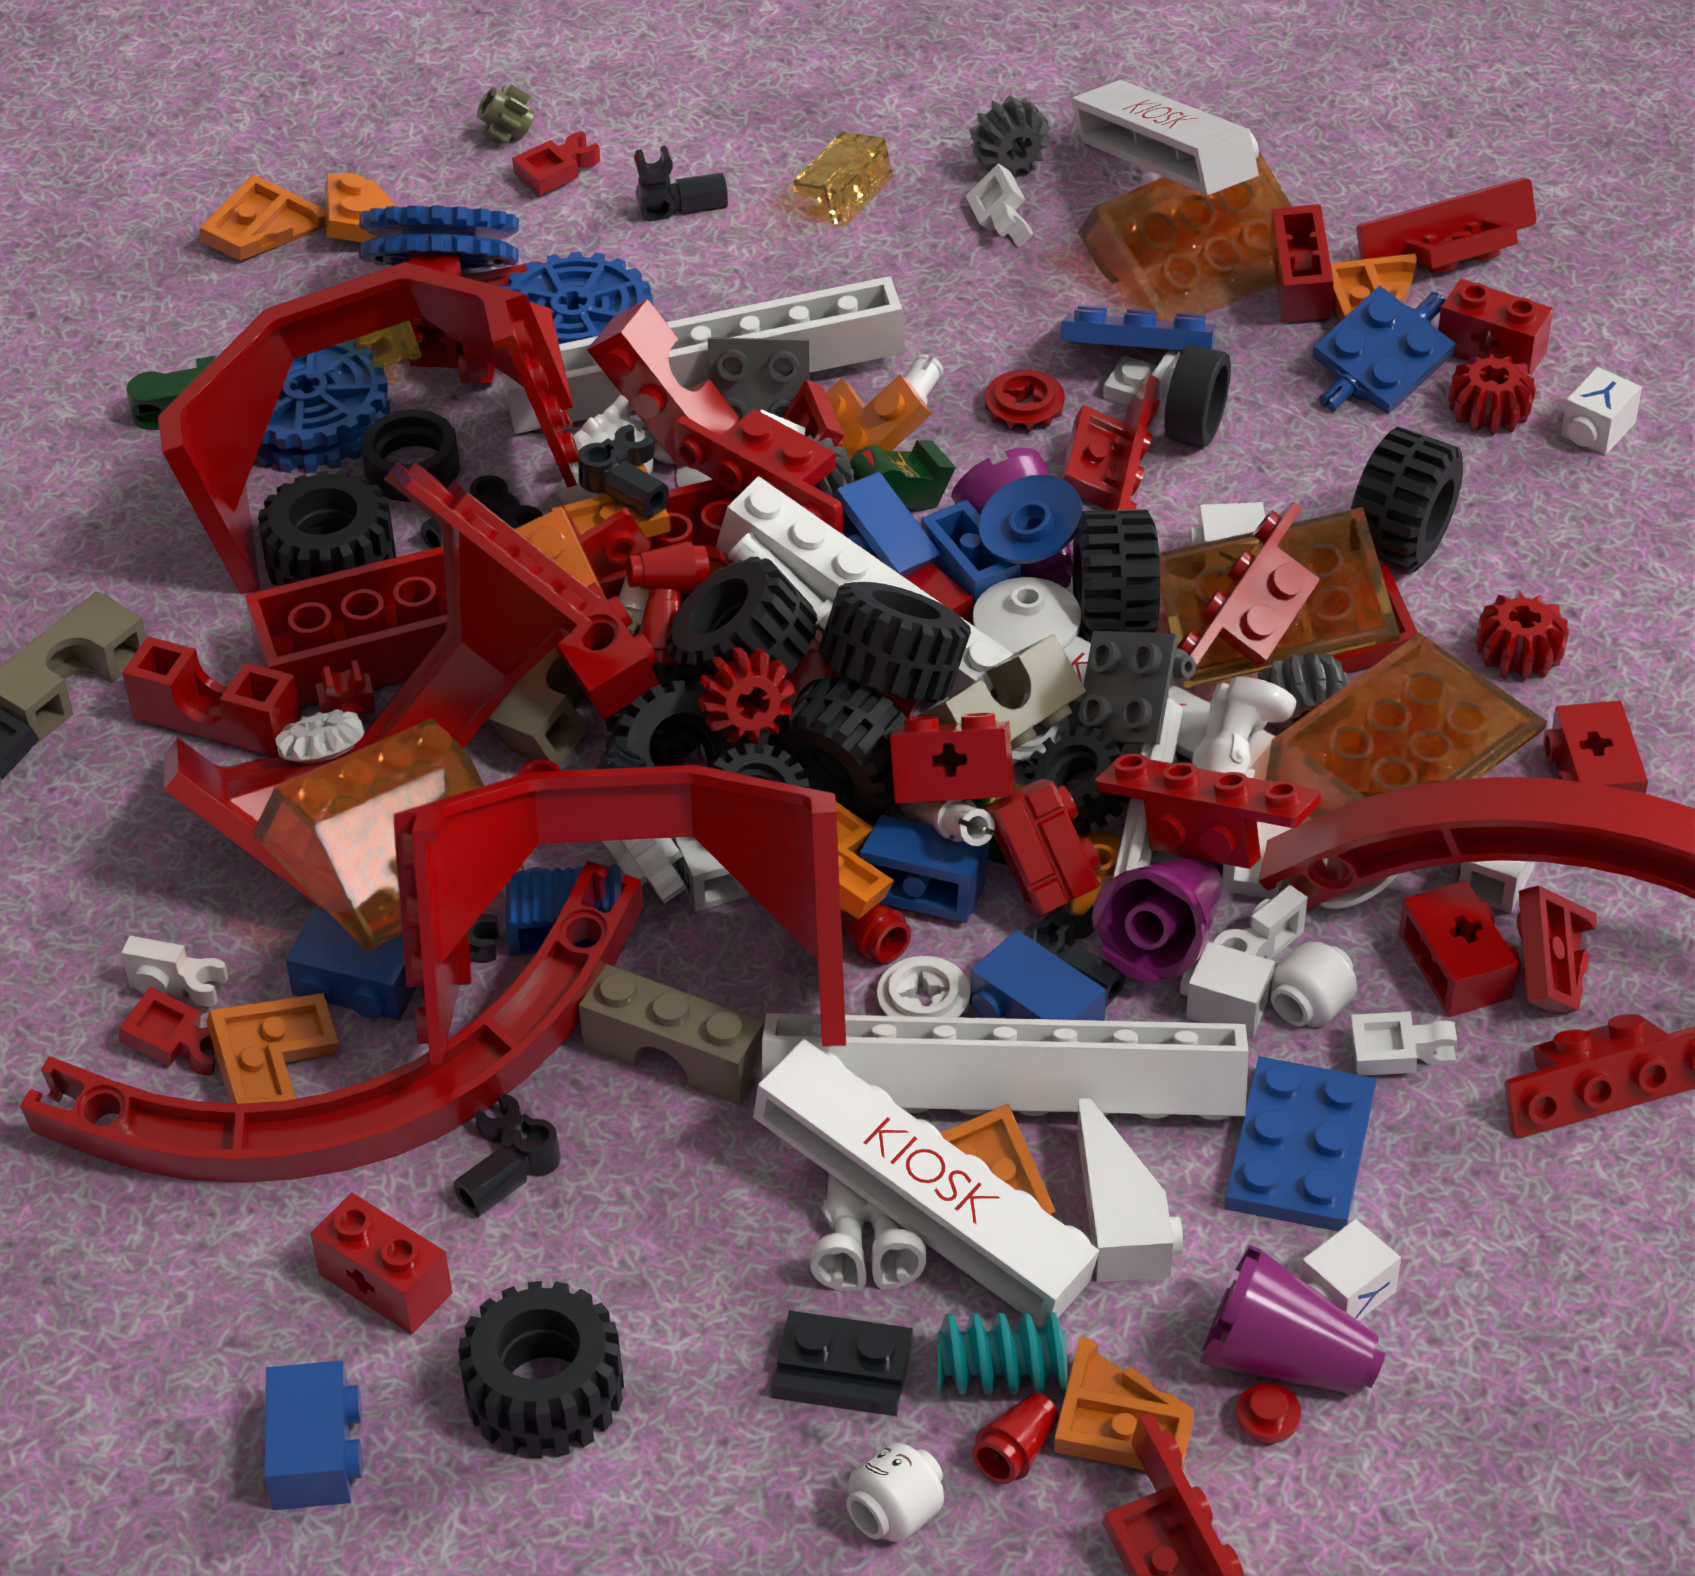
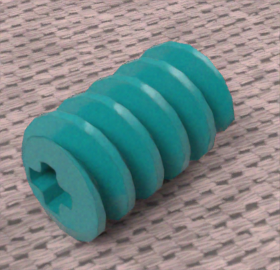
(1001, 1352)

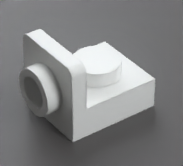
(1132, 372)

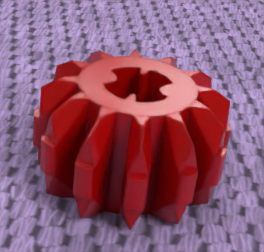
(1491, 393)
(1522, 635)
(743, 677)

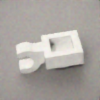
(995, 205)
(1271, 924)
(171, 971)
(1392, 1044)

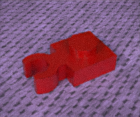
(554, 165)
(346, 691)
(166, 1029)

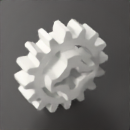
(651, 862)

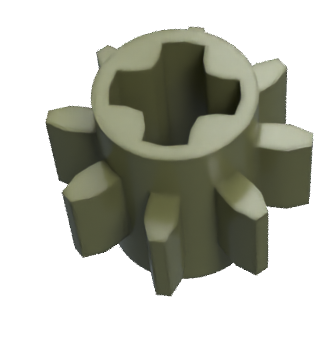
(505, 114)

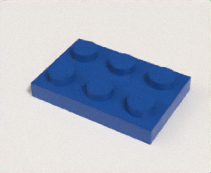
(1137, 329)
(1301, 1144)

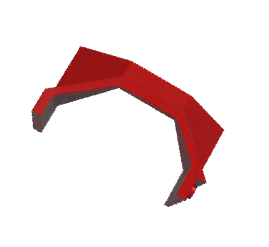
(222, 416)
(502, 618)
(469, 845)

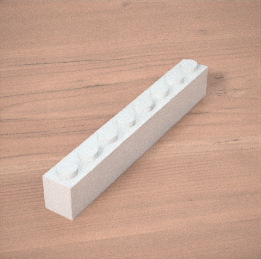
(841, 323)
(1034, 1063)

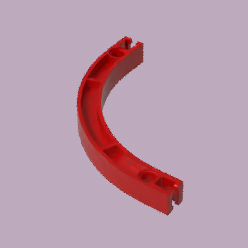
(1486, 822)
(368, 1118)

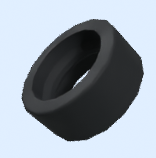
(1197, 395)
(409, 429)

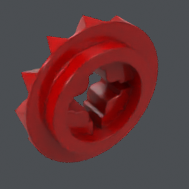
(1015, 387)

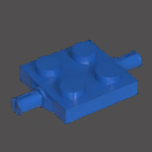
(1383, 350)

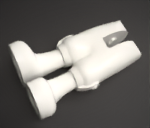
(1234, 713)
(839, 1257)

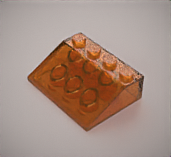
(1186, 248)
(1340, 616)
(1401, 726)
(339, 829)

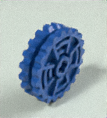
(439, 230)
(581, 291)
(325, 409)

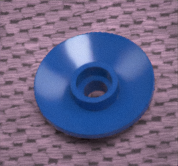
(1030, 519)

